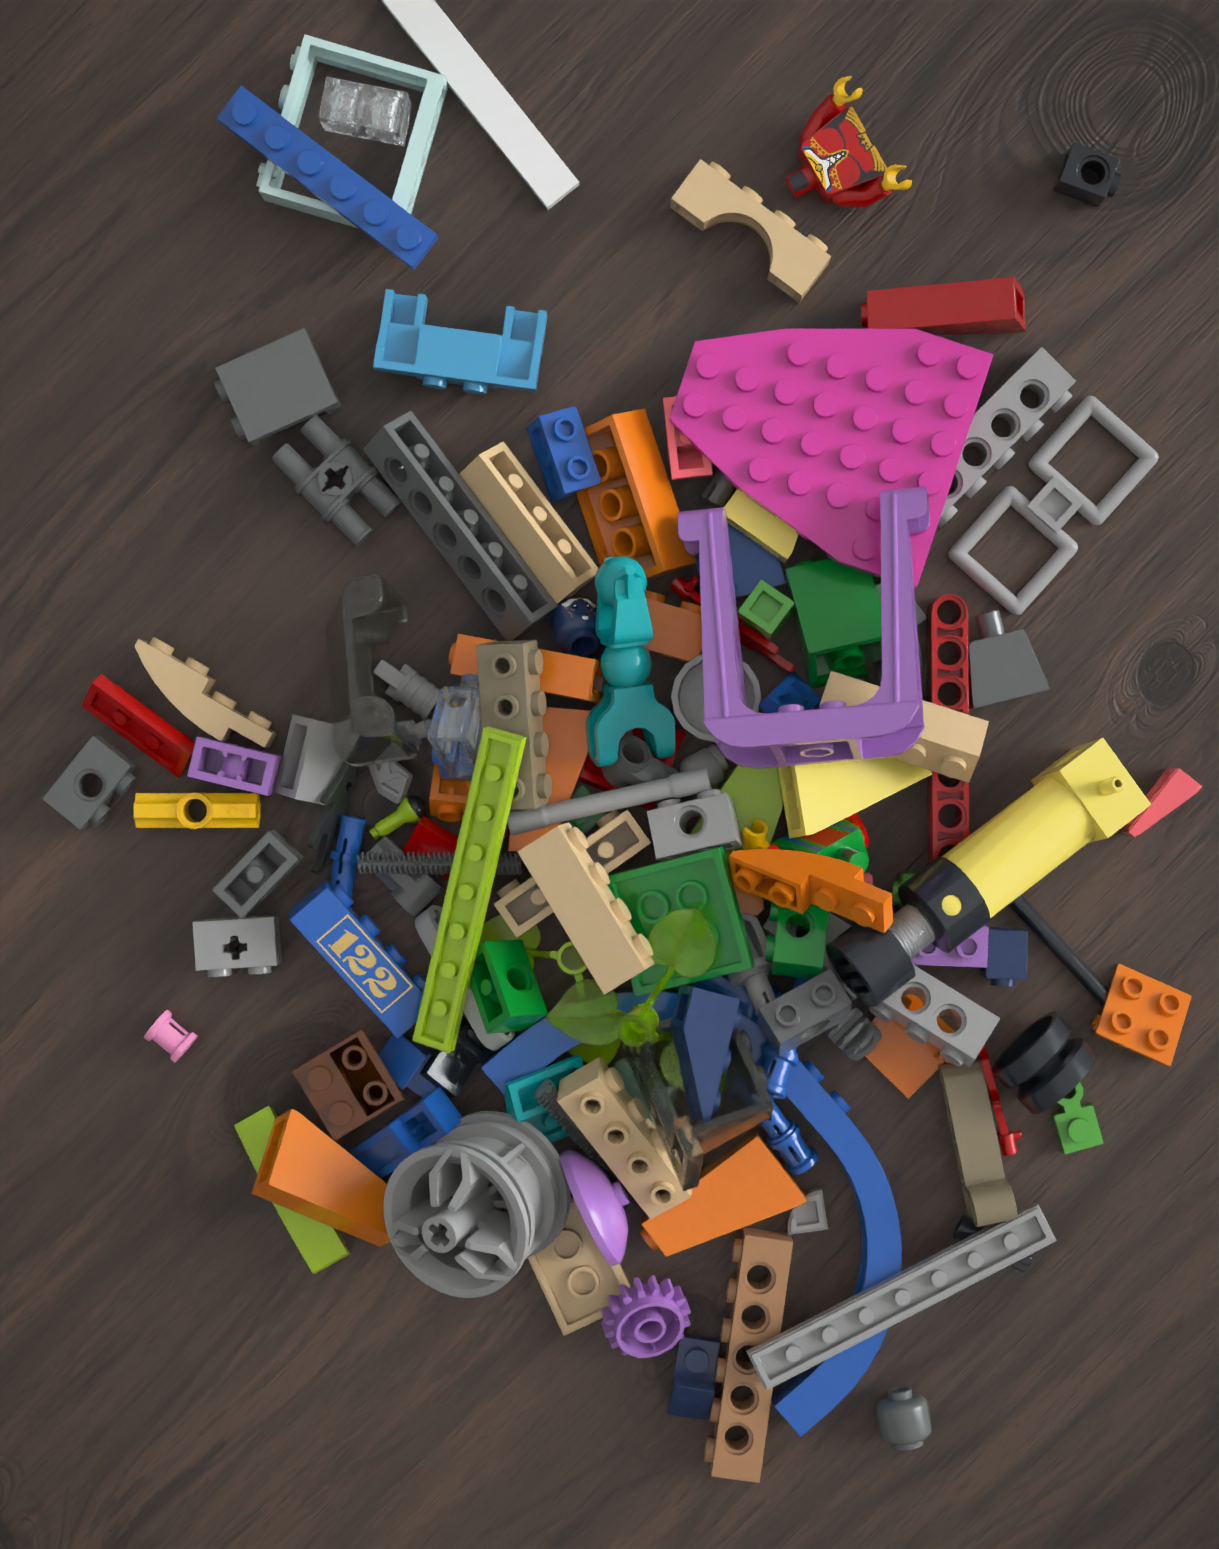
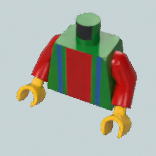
(843, 841)

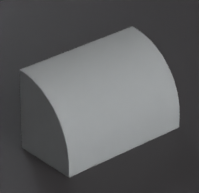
(308, 760)

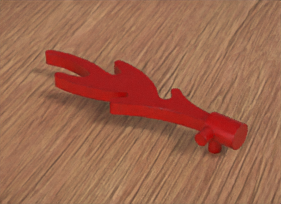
(748, 637)
(1005, 1138)

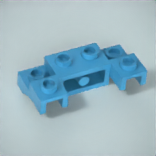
(458, 355)

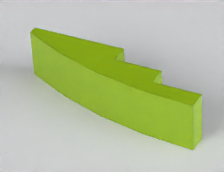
(316, 1241)

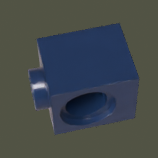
(1006, 956)

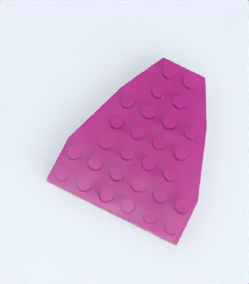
(830, 421)

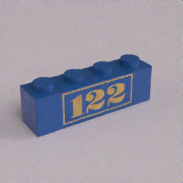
(360, 956)

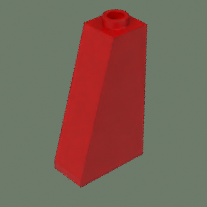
(949, 308)

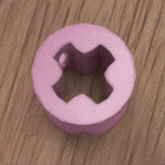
(170, 1036)

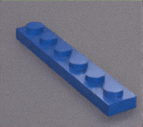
(327, 177)

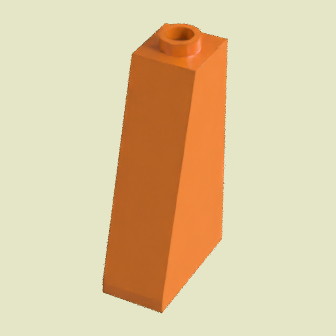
(561, 675)
(564, 762)
(321, 1180)
(731, 1194)

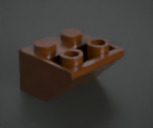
(348, 1084)

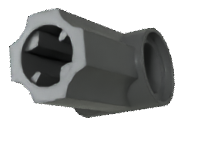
(636, 765)
(409, 890)

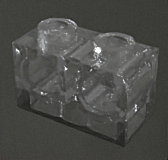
(365, 111)

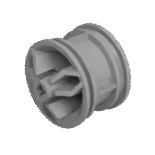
(467, 1241)

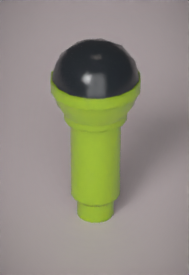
(410, 811)

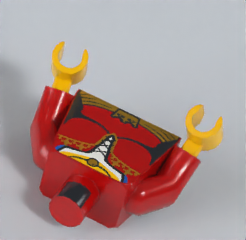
(841, 156)

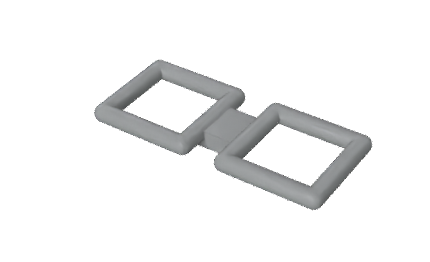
(1053, 505)

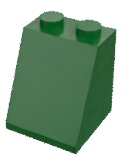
(834, 619)

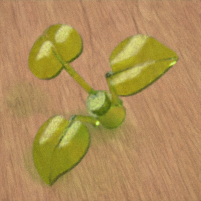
(586, 1014)

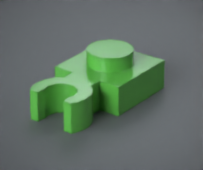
(1076, 1123)

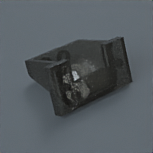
(686, 1139)

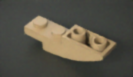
(188, 690)

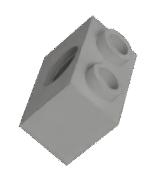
(718, 828)

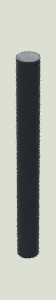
(1060, 949)

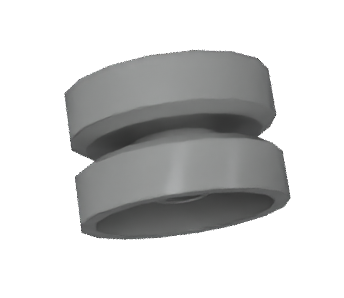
(689, 697)

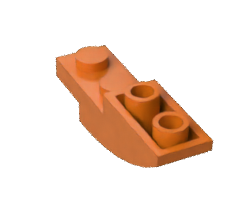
(806, 878)

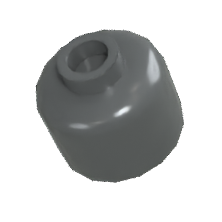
(903, 1418)

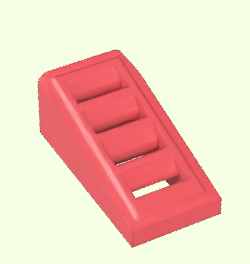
(1165, 795)

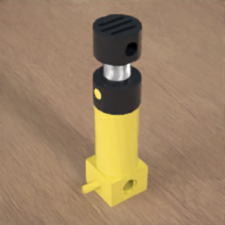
(1072, 804)

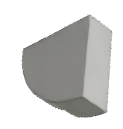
(809, 1215)

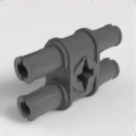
(338, 459)

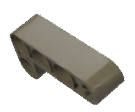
(976, 1145)

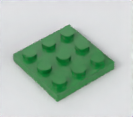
(687, 881)

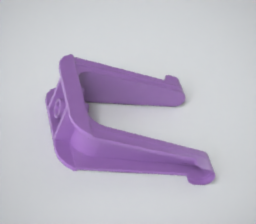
(835, 733)

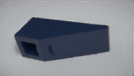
(701, 1038)

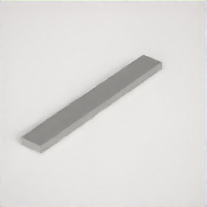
(900, 1296)

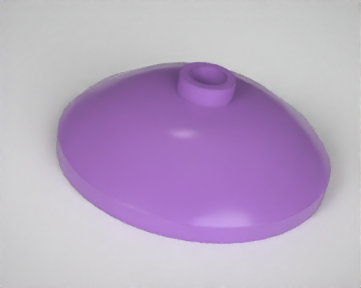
(598, 1203)

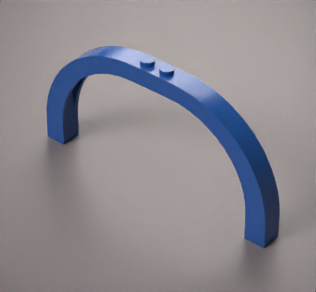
(819, 1389)

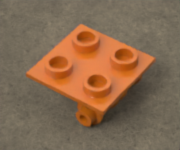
(1142, 1015)
(901, 1057)

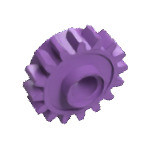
(646, 1318)

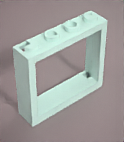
(293, 101)

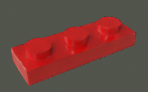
(139, 725)

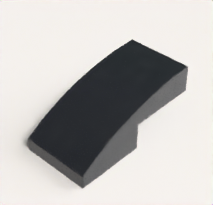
(453, 1069)

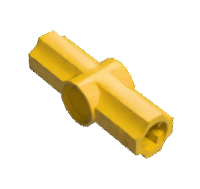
(171, 810)

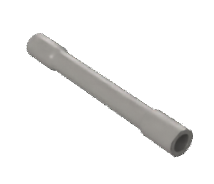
(674, 786)

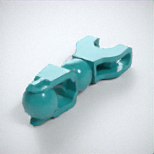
(627, 697)

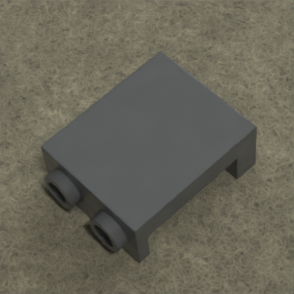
(276, 387)

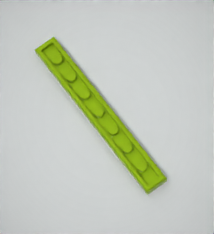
(469, 888)

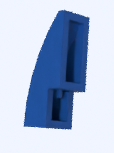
(407, 1132)

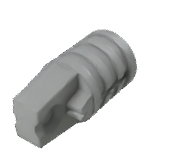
(409, 688)

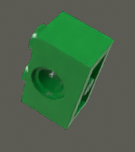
(797, 956)
(506, 987)

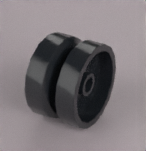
(1044, 1063)

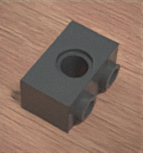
(70, 794)
(258, 873)
(804, 1012)

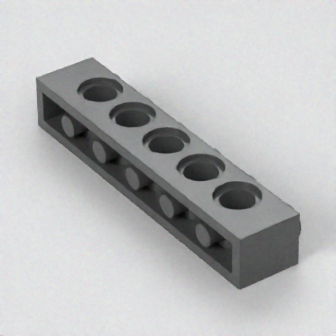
(459, 526)

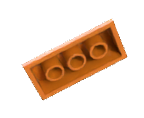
(634, 503)

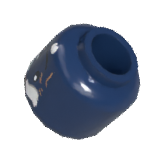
(574, 627)

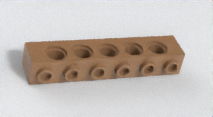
(744, 1457)

